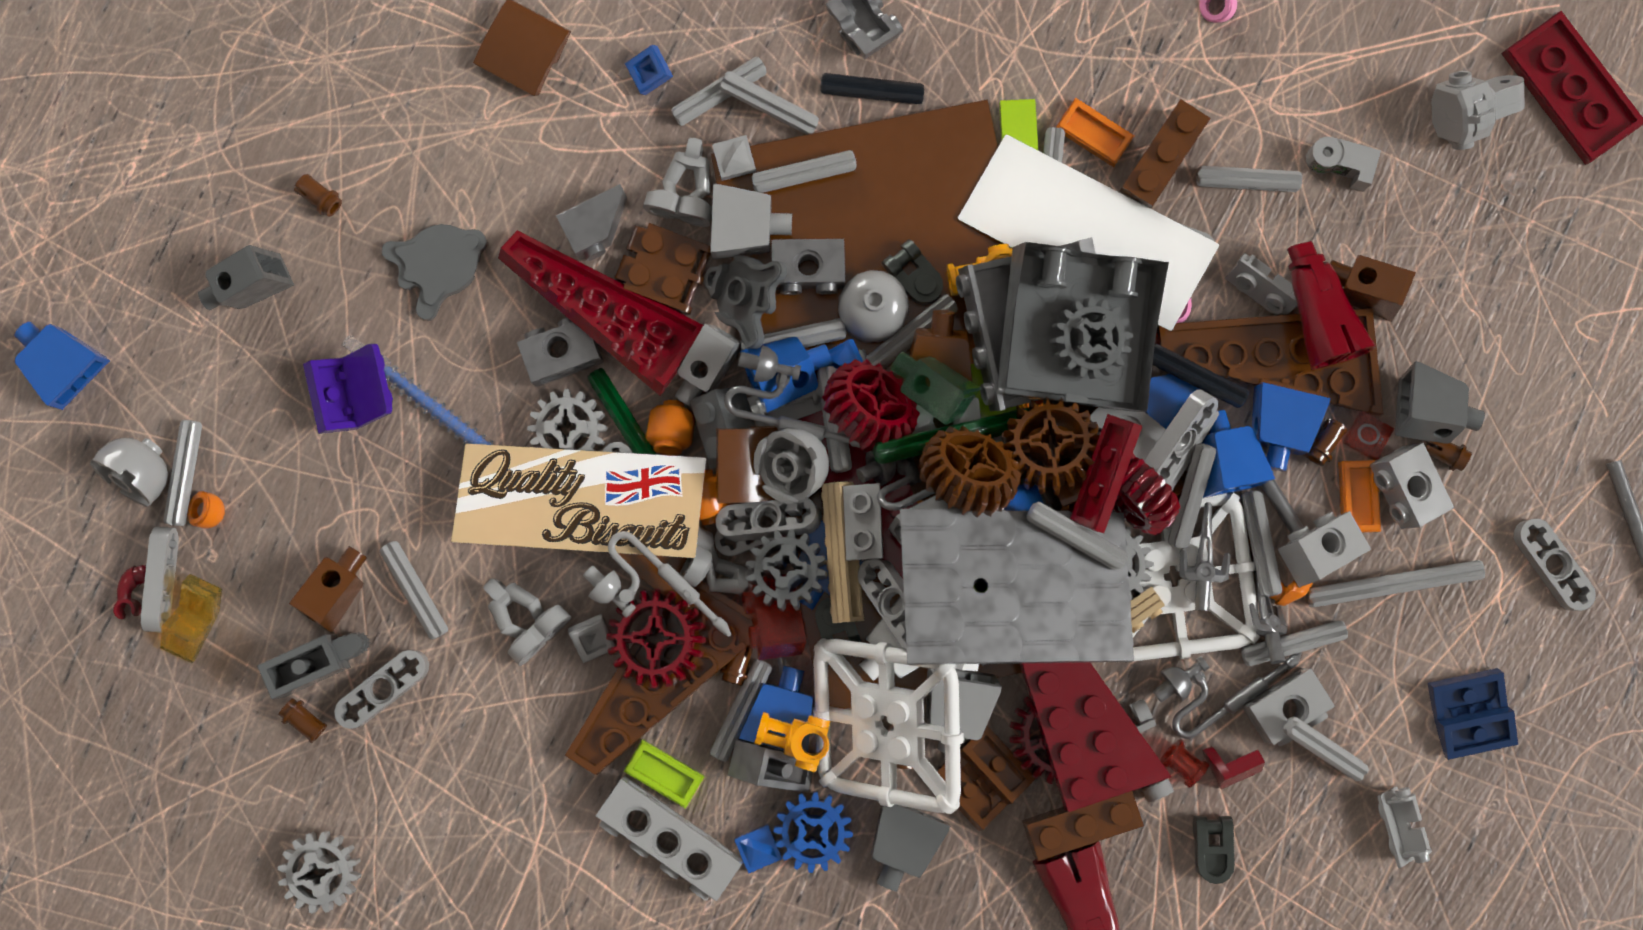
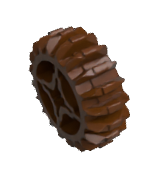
(1081, 439)
(969, 471)

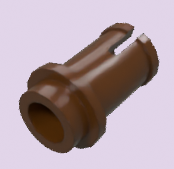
(325, 201)
(1326, 442)
(1450, 454)
(736, 669)
(302, 720)

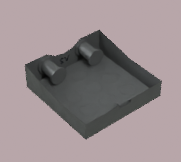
(1046, 282)

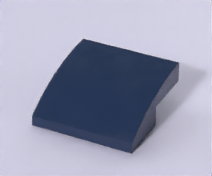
(1472, 713)

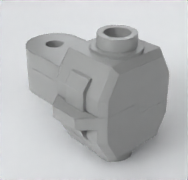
(1468, 107)

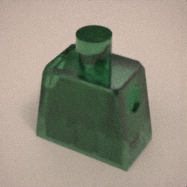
(948, 390)

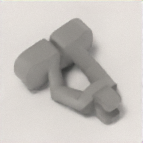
(689, 208)
(708, 563)
(528, 641)

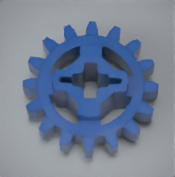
(801, 843)

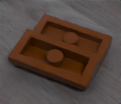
(522, 47)
(735, 464)
(988, 778)

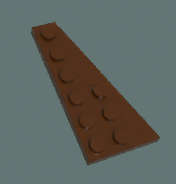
(1275, 353)
(631, 710)

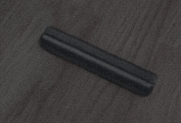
(872, 88)
(1199, 376)

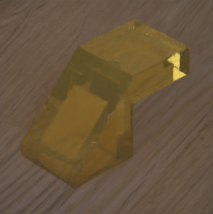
(193, 619)

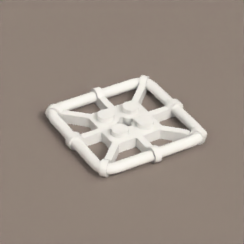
(1182, 597)
(872, 740)

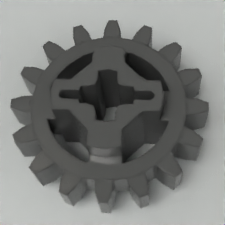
(1103, 328)
(788, 555)

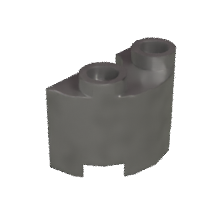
(864, 25)

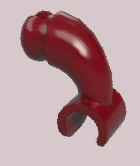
(127, 584)

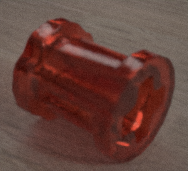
(1184, 763)

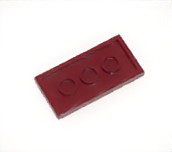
(1573, 87)

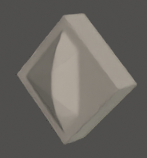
(734, 157)
(590, 638)

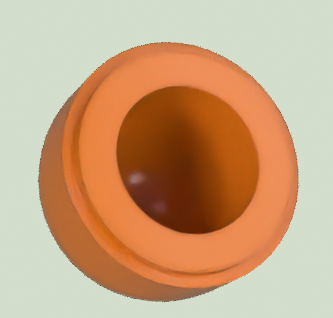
(212, 512)

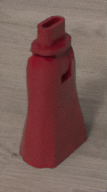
(1327, 318)
(1080, 888)

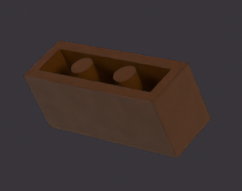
(1165, 154)
(1064, 831)

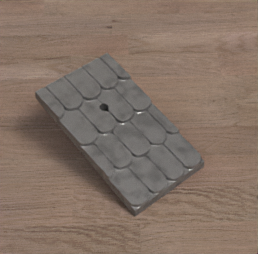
(1040, 597)

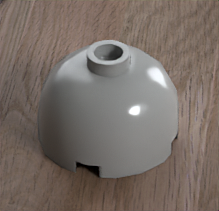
(873, 306)
(791, 464)
(133, 467)

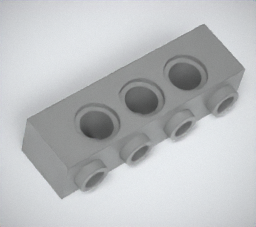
(721, 861)

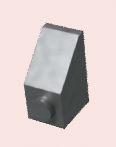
(593, 223)
(767, 767)

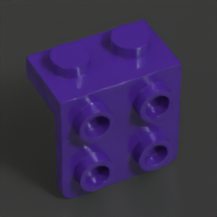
(348, 390)

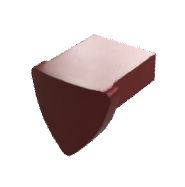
(1235, 770)

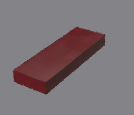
(1106, 474)

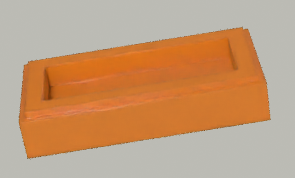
(1095, 132)
(1360, 494)

